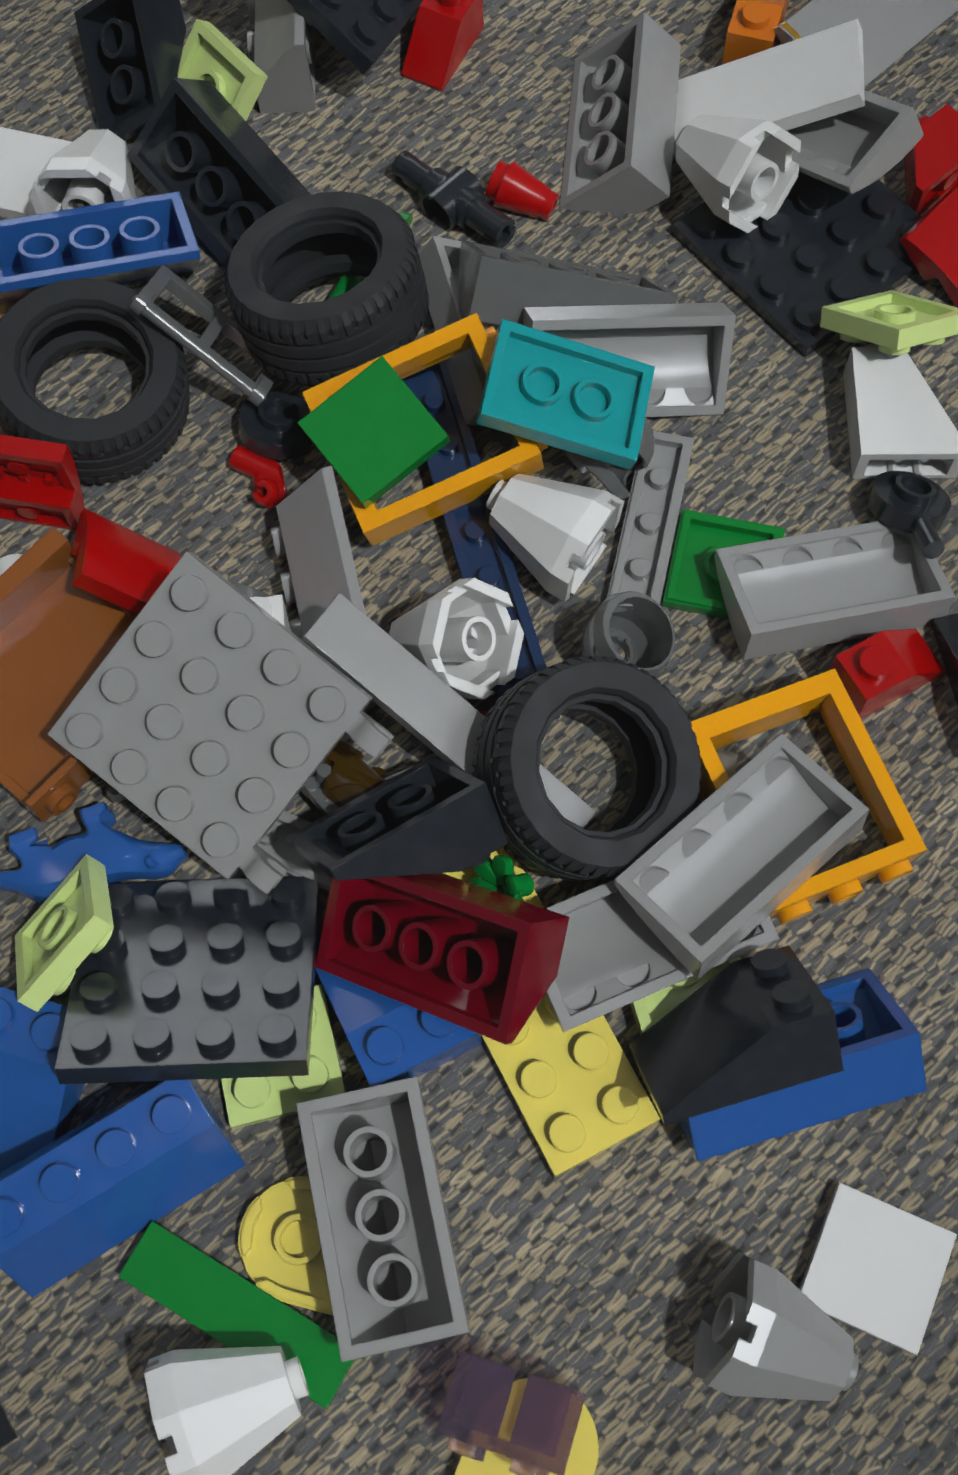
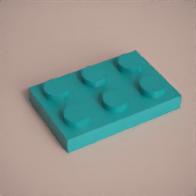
(566, 394)

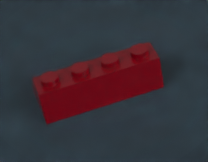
(444, 948)

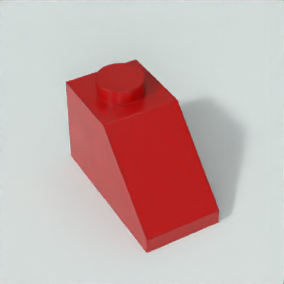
(441, 40)
(933, 161)
(886, 668)

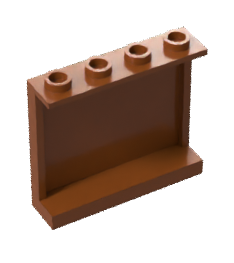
(48, 652)

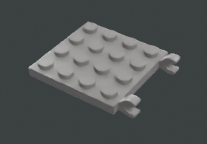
(214, 719)

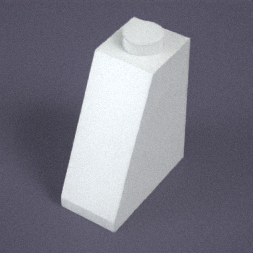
(895, 418)

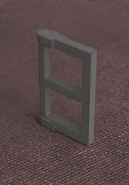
(200, 347)

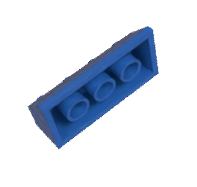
(98, 241)
(879, 1065)
(110, 1180)

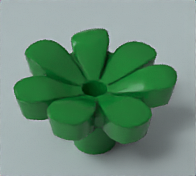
(499, 877)

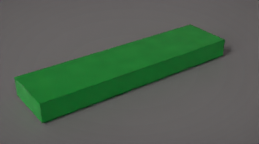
(233, 1308)

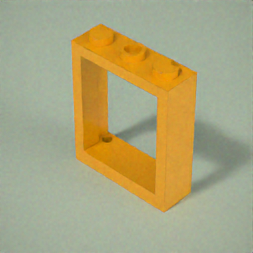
(456, 490)
(828, 696)

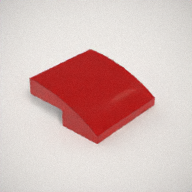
(934, 243)
(39, 483)
(119, 562)

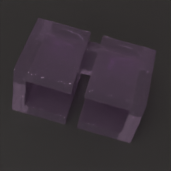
(542, 1426)

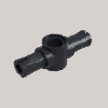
(453, 198)

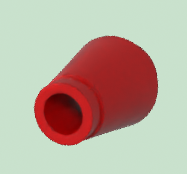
(520, 191)

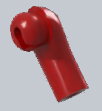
(265, 473)

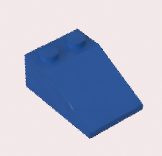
(390, 1036)
(31, 1100)

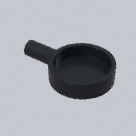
(273, 426)
(911, 506)

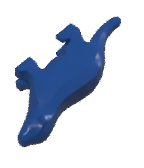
(123, 856)

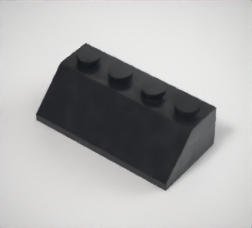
(214, 161)

